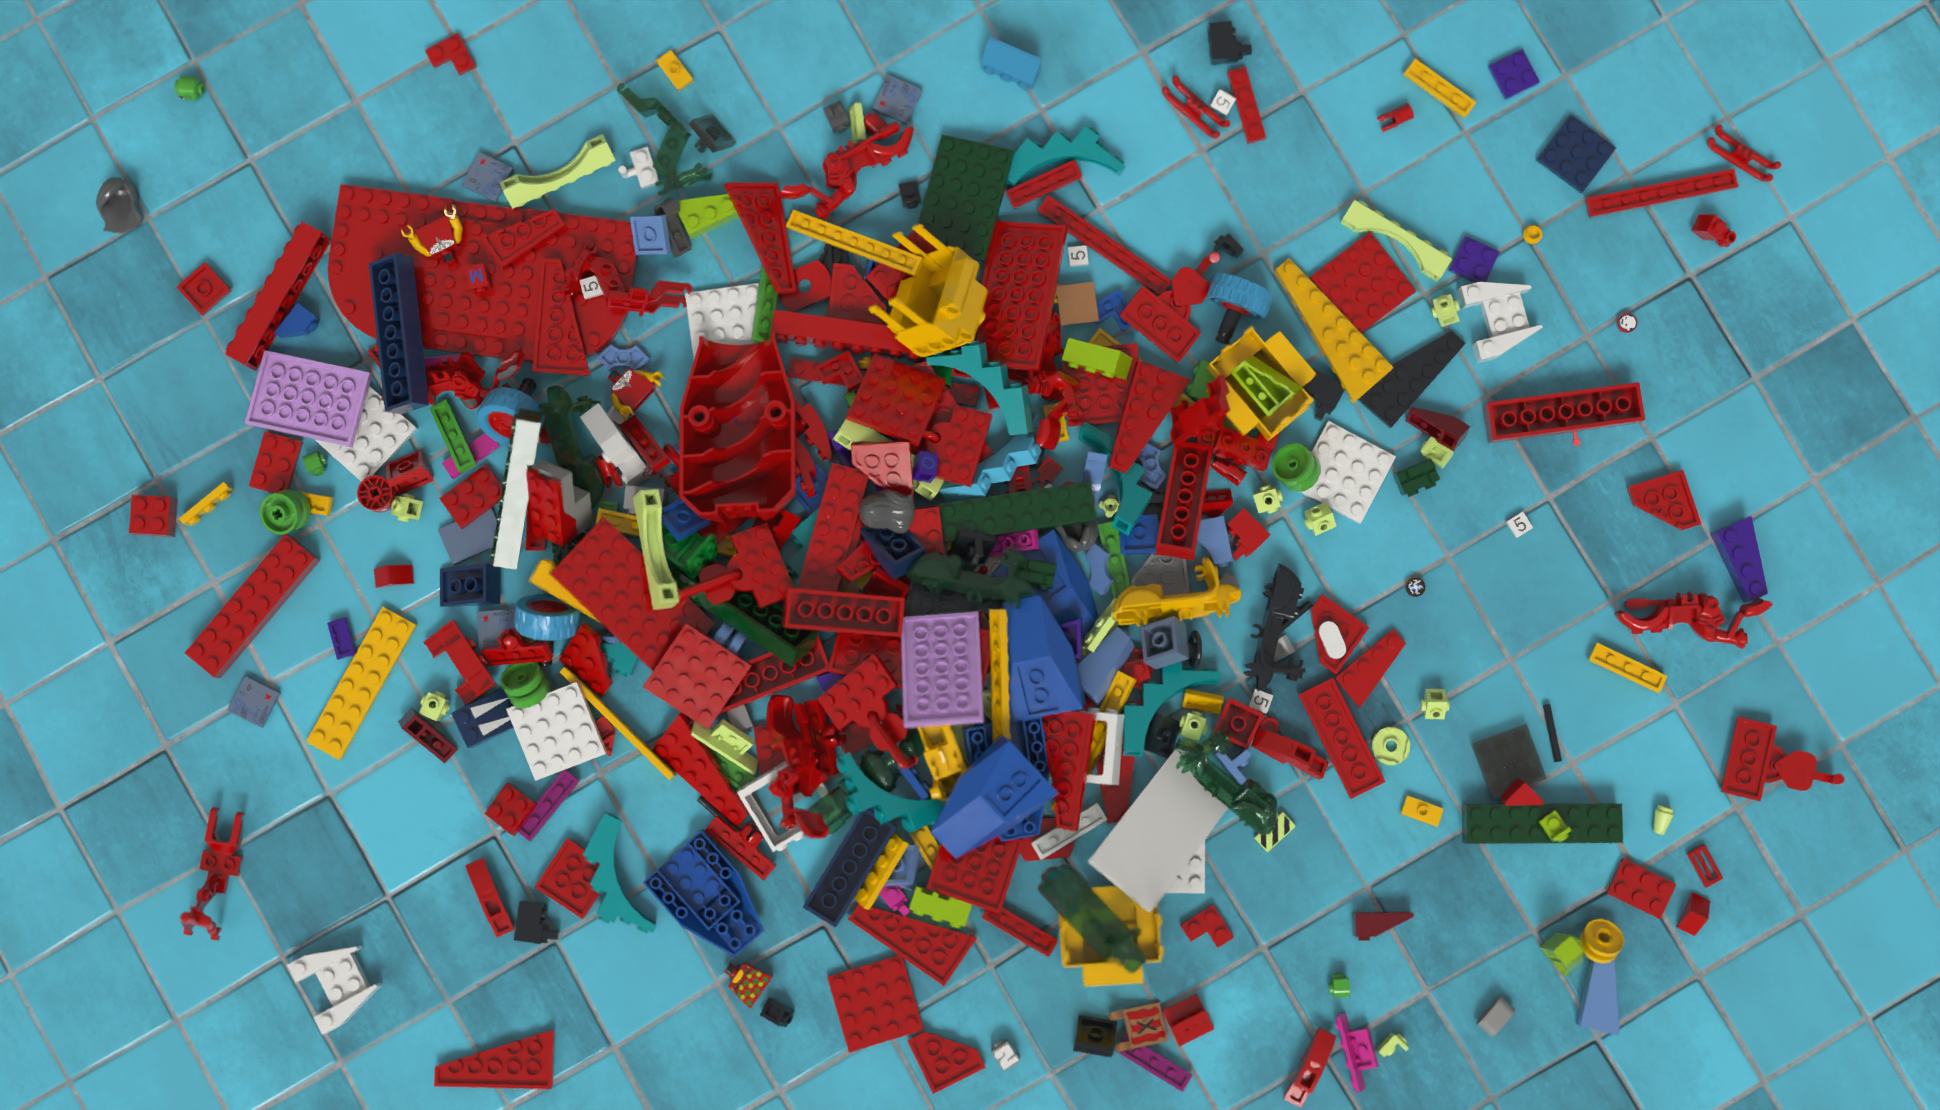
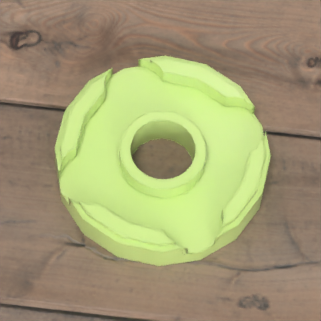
(1379, 750)

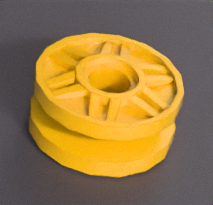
(1601, 940)

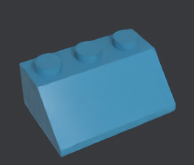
(1010, 63)

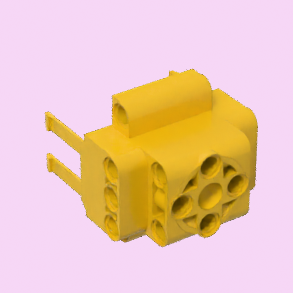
(940, 304)
(1279, 355)
(1097, 971)

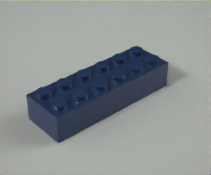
(849, 868)

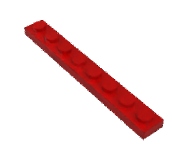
(1661, 193)
(1105, 246)

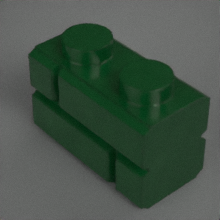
(1416, 477)
(1038, 573)

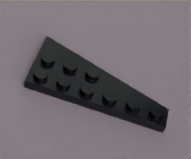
(1409, 379)
(923, 602)

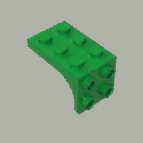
(690, 553)

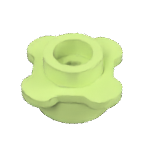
(1105, 506)

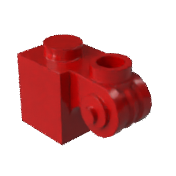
(1713, 228)

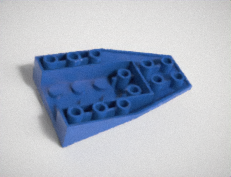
(1071, 593)
(1040, 663)
(1030, 741)
(990, 799)
(707, 895)

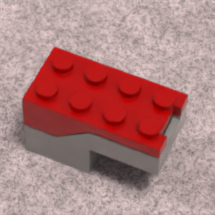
(557, 506)

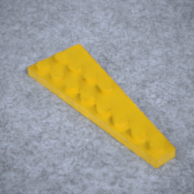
(1348, 351)

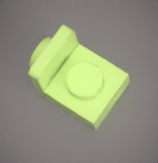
(1387, 1047)

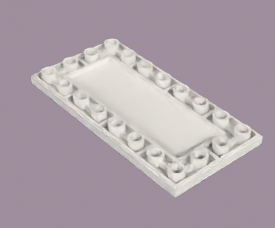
(1158, 834)

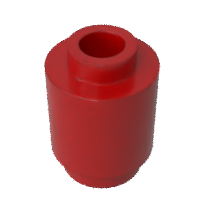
(873, 123)

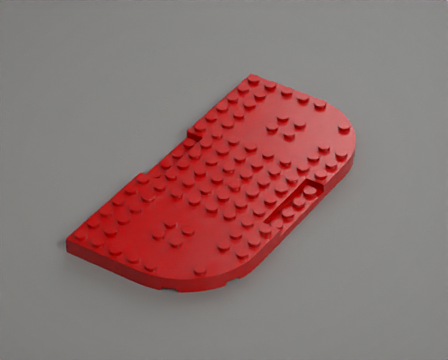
(450, 314)

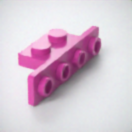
(1358, 1049)

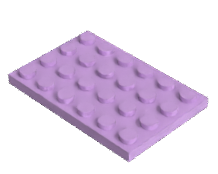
(308, 398)
(941, 670)

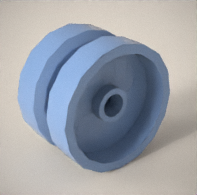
(725, 637)

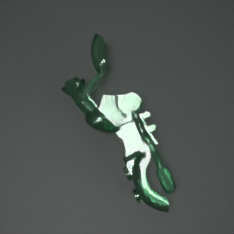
(878, 770)

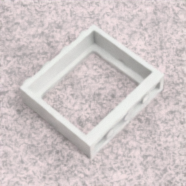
(1113, 748)
(775, 841)

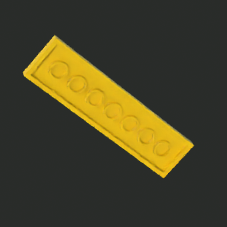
(361, 683)

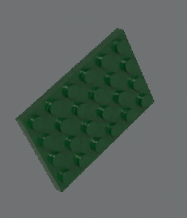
(966, 194)

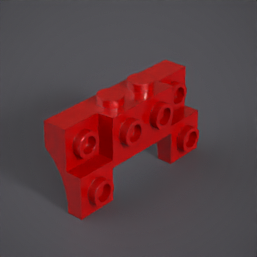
(1201, 415)
(1239, 448)
(465, 658)

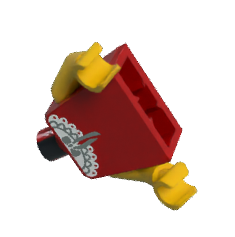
(438, 237)
(632, 389)

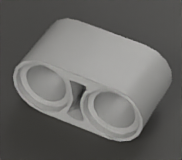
(1495, 1016)

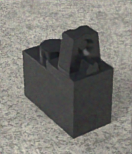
(1223, 46)
(1325, 392)
(530, 923)

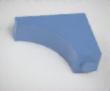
(1094, 471)
(1215, 541)

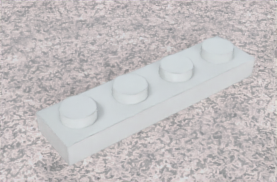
(1059, 837)

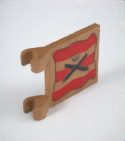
(1143, 1026)

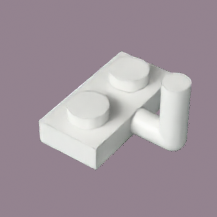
(642, 168)

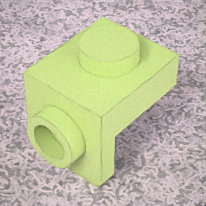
(1437, 452)

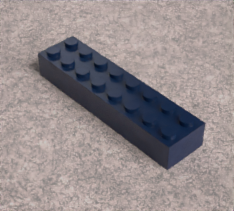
(398, 333)

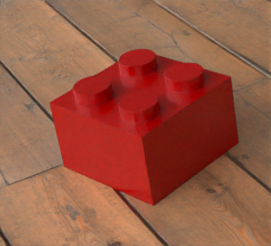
(153, 516)
(1240, 721)

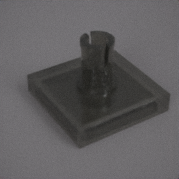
(712, 134)

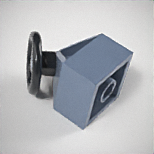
(1167, 644)

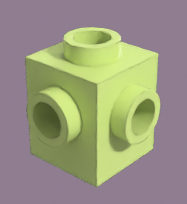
(1446, 310)
(1265, 505)
(406, 508)
(1319, 519)
(1434, 704)
(428, 708)
(1187, 731)

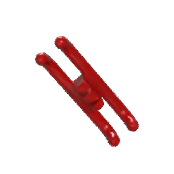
(1194, 108)
(1741, 155)

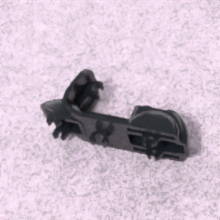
(1281, 605)

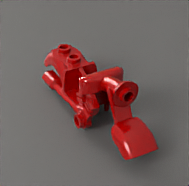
(844, 165)
(1053, 386)
(1699, 612)
(801, 770)

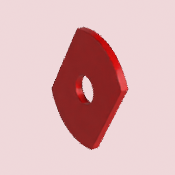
(819, 291)
(1029, 853)

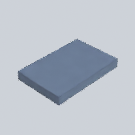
(471, 540)

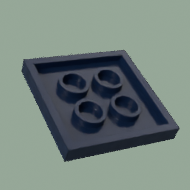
(1576, 154)

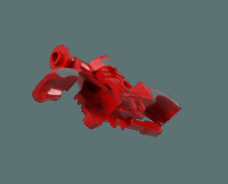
(465, 378)

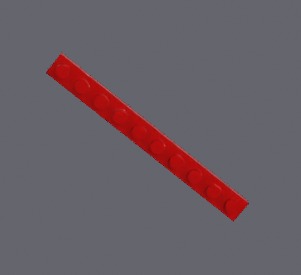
(805, 371)

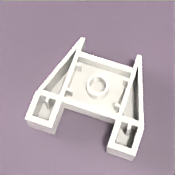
(1502, 314)
(615, 445)
(341, 980)

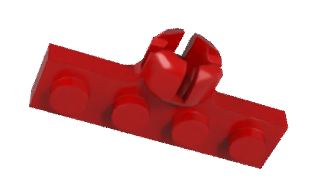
(516, 651)
(824, 737)
(742, 845)

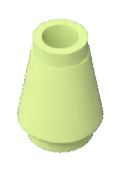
(1662, 819)

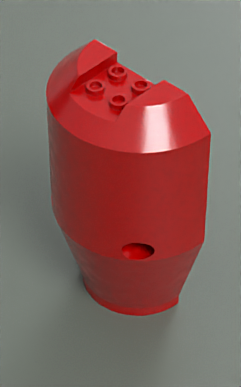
(732, 466)

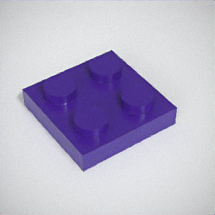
(1513, 74)
(1474, 260)

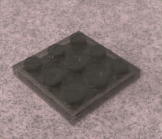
(1507, 758)

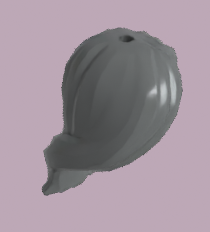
(118, 206)
(887, 510)
(1079, 536)

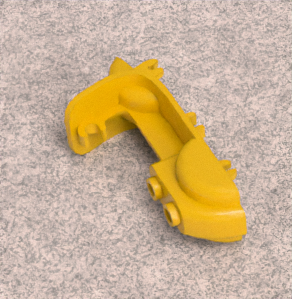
(1149, 604)

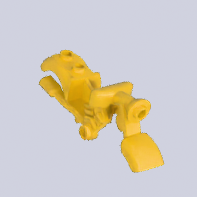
(942, 758)

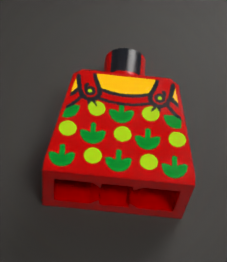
(747, 982)

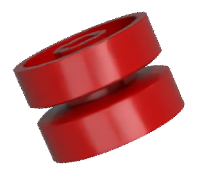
(368, 489)

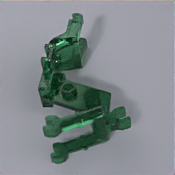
(671, 147)

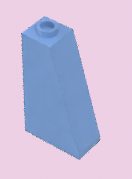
(1100, 667)
(1599, 999)

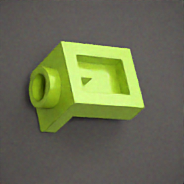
(1554, 827)

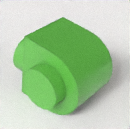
(315, 463)
(1339, 986)

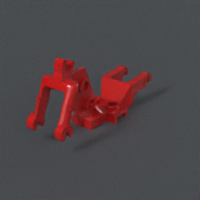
(614, 291)
(220, 865)

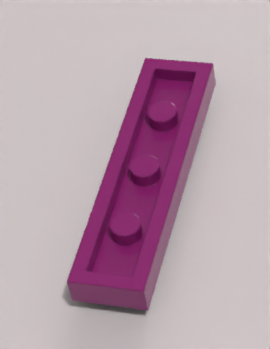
(549, 804)
(1157, 1065)

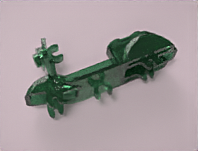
(565, 443)
(947, 573)
(1247, 800)
(1091, 917)

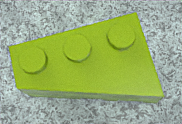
(706, 213)
(1096, 358)
(1265, 384)
(940, 907)
(1564, 952)

